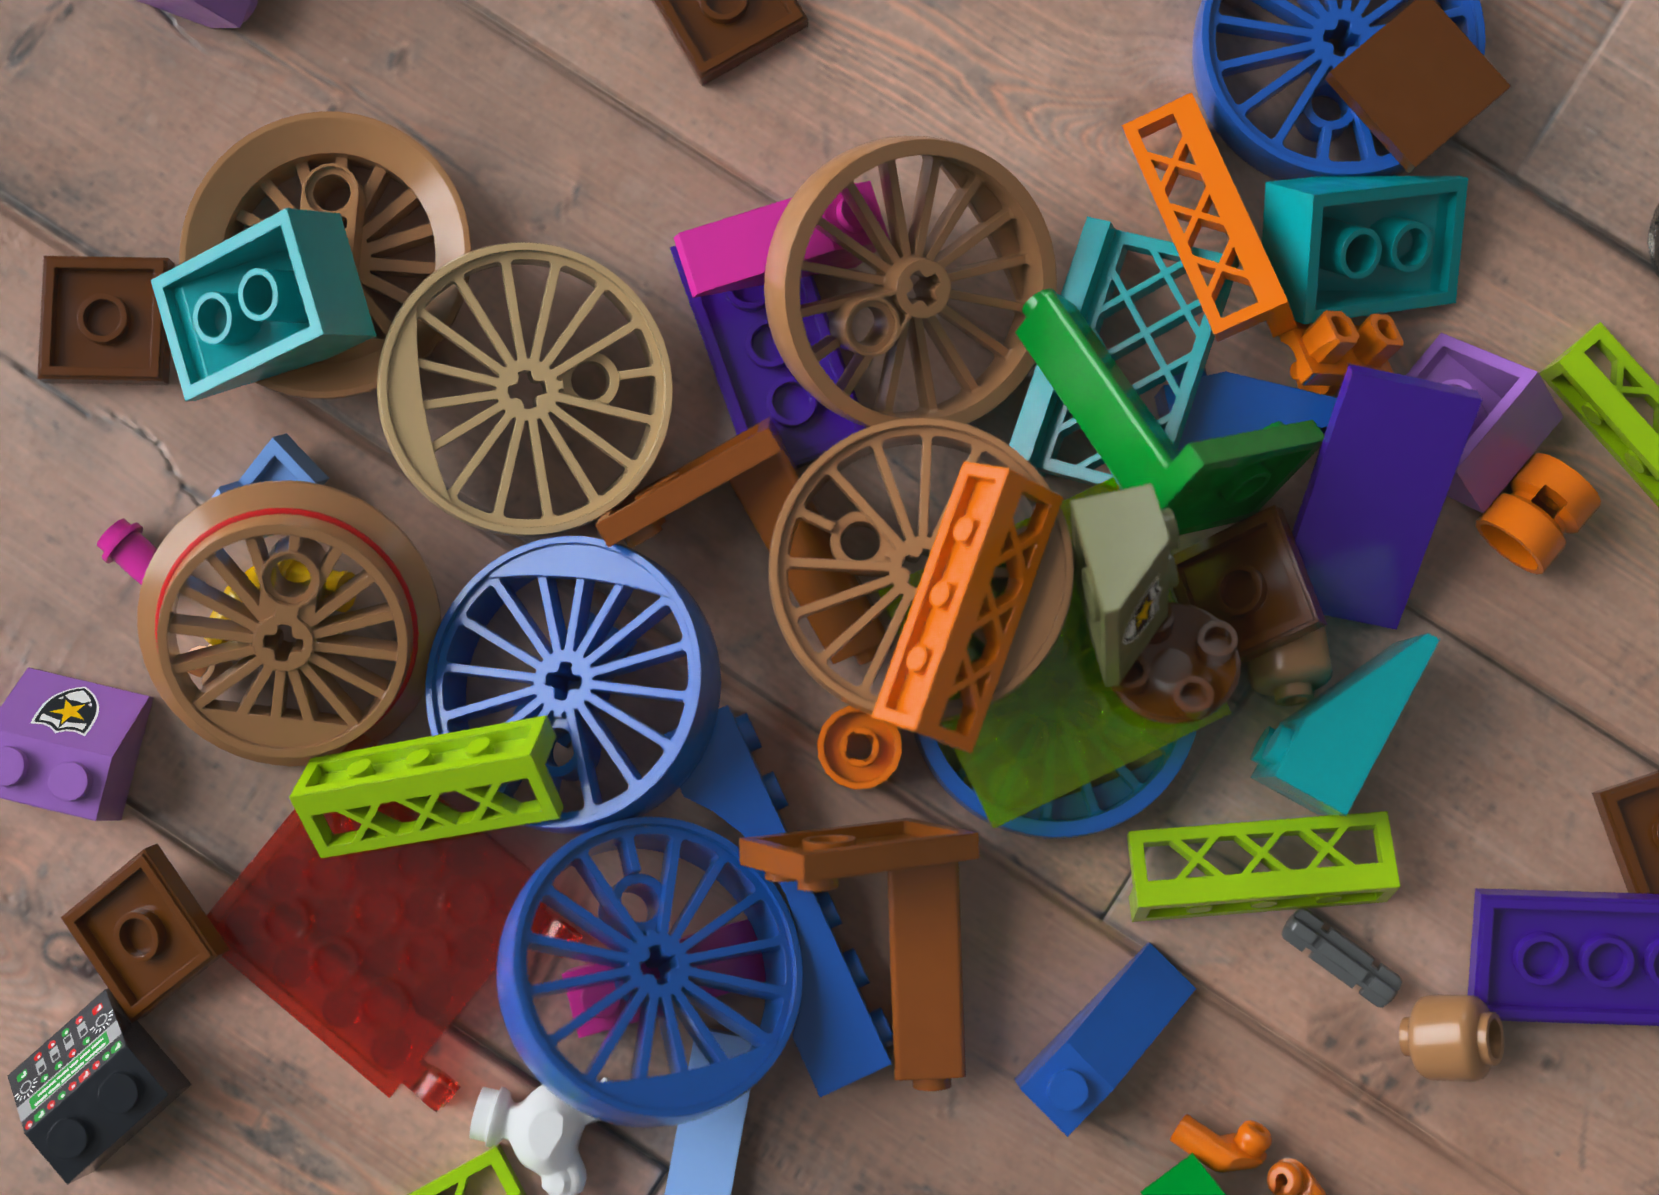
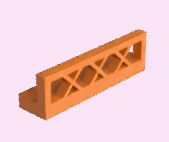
(1232, 219)
(958, 599)

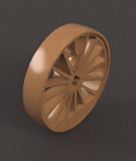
(1004, 216)
(1044, 609)

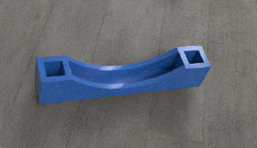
(833, 1025)

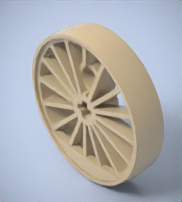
(404, 410)

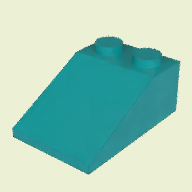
(1365, 242)
(263, 303)
(1334, 740)

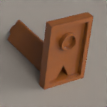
(762, 480)
(922, 923)

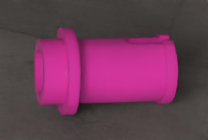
(128, 548)

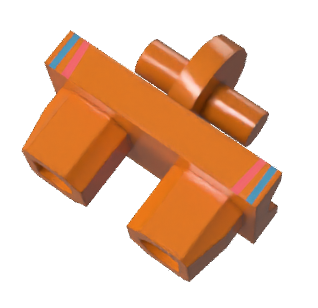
(1333, 343)

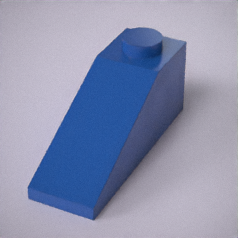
(1242, 404)
(1104, 1039)

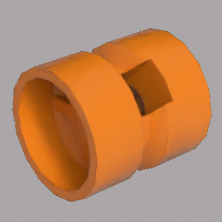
(1544, 505)
(858, 749)

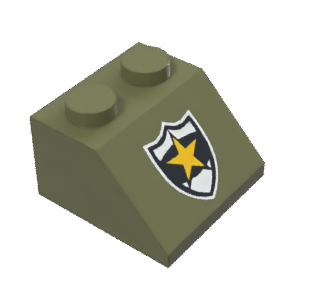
(1123, 572)

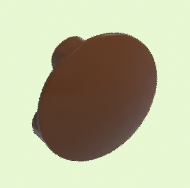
(1184, 668)

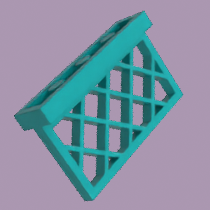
(1090, 287)

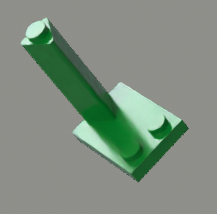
(1203, 484)

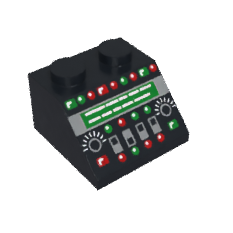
(93, 1088)

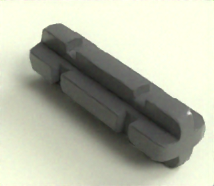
(1341, 957)

